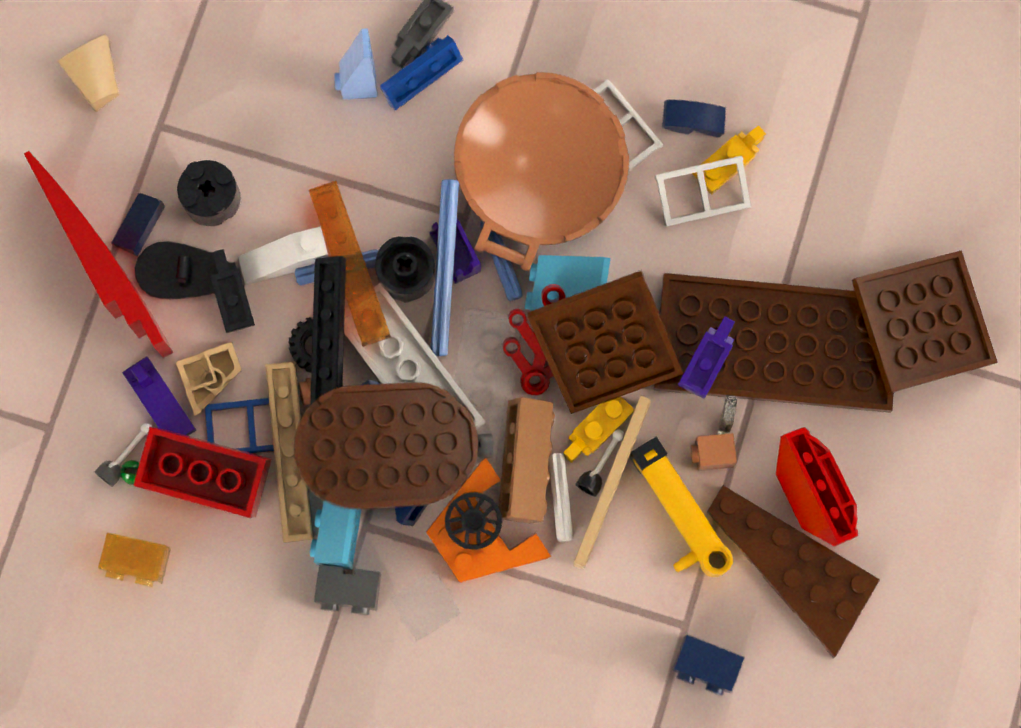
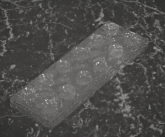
(488, 374)

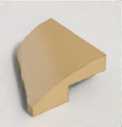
(92, 71)
(208, 374)

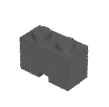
(339, 589)

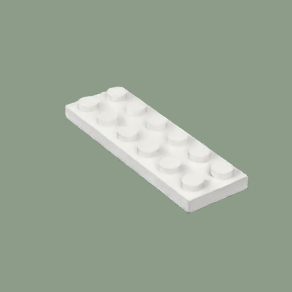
(405, 354)

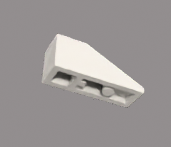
(283, 255)

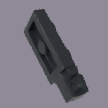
(230, 294)

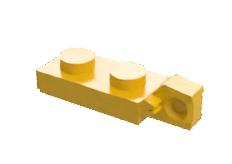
(738, 145)
(598, 427)

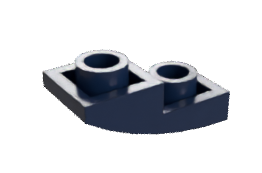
(695, 116)

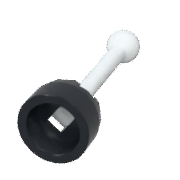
(591, 481)

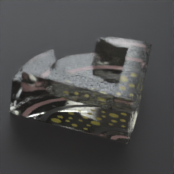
(727, 415)

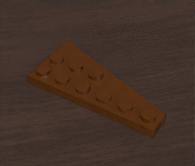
(808, 576)

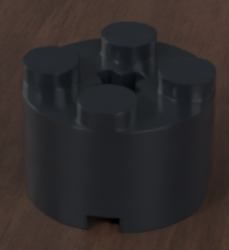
(199, 179)
(407, 252)

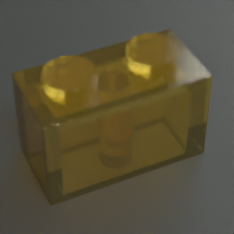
(134, 559)

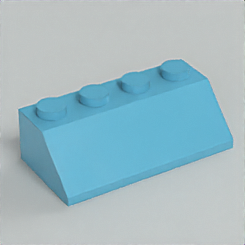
(336, 536)

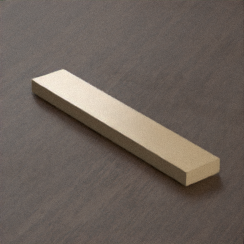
(285, 417)
(612, 482)

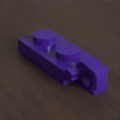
(708, 359)

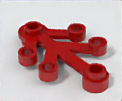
(537, 367)

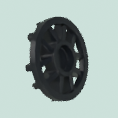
(473, 520)

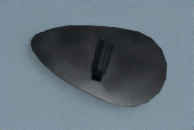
(174, 271)

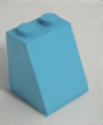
(572, 273)

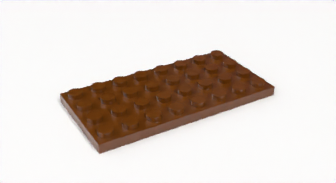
(786, 345)

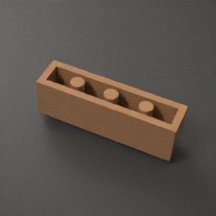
(526, 460)

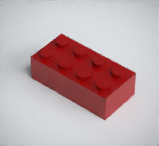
(202, 472)

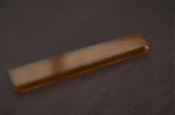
(343, 242)

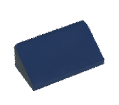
(138, 223)

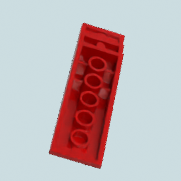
(101, 266)

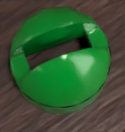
(129, 478)

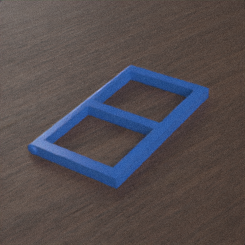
(251, 422)

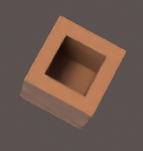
(714, 452)

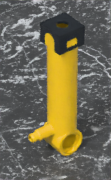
(682, 508)

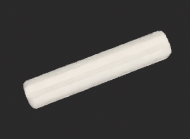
(560, 497)

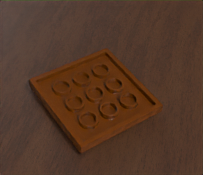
(924, 321)
(605, 342)

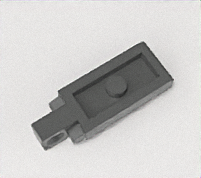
(420, 30)

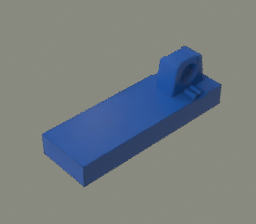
(423, 71)

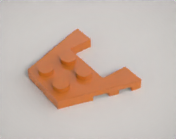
(496, 557)

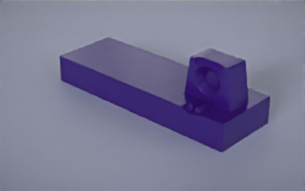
(158, 398)

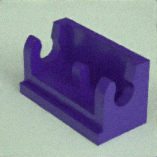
(465, 259)

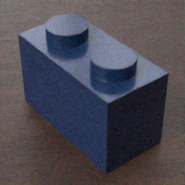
(708, 665)

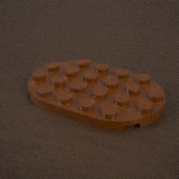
(385, 445)

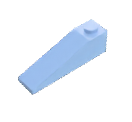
(357, 70)

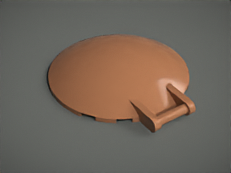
(539, 162)

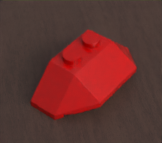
(816, 488)

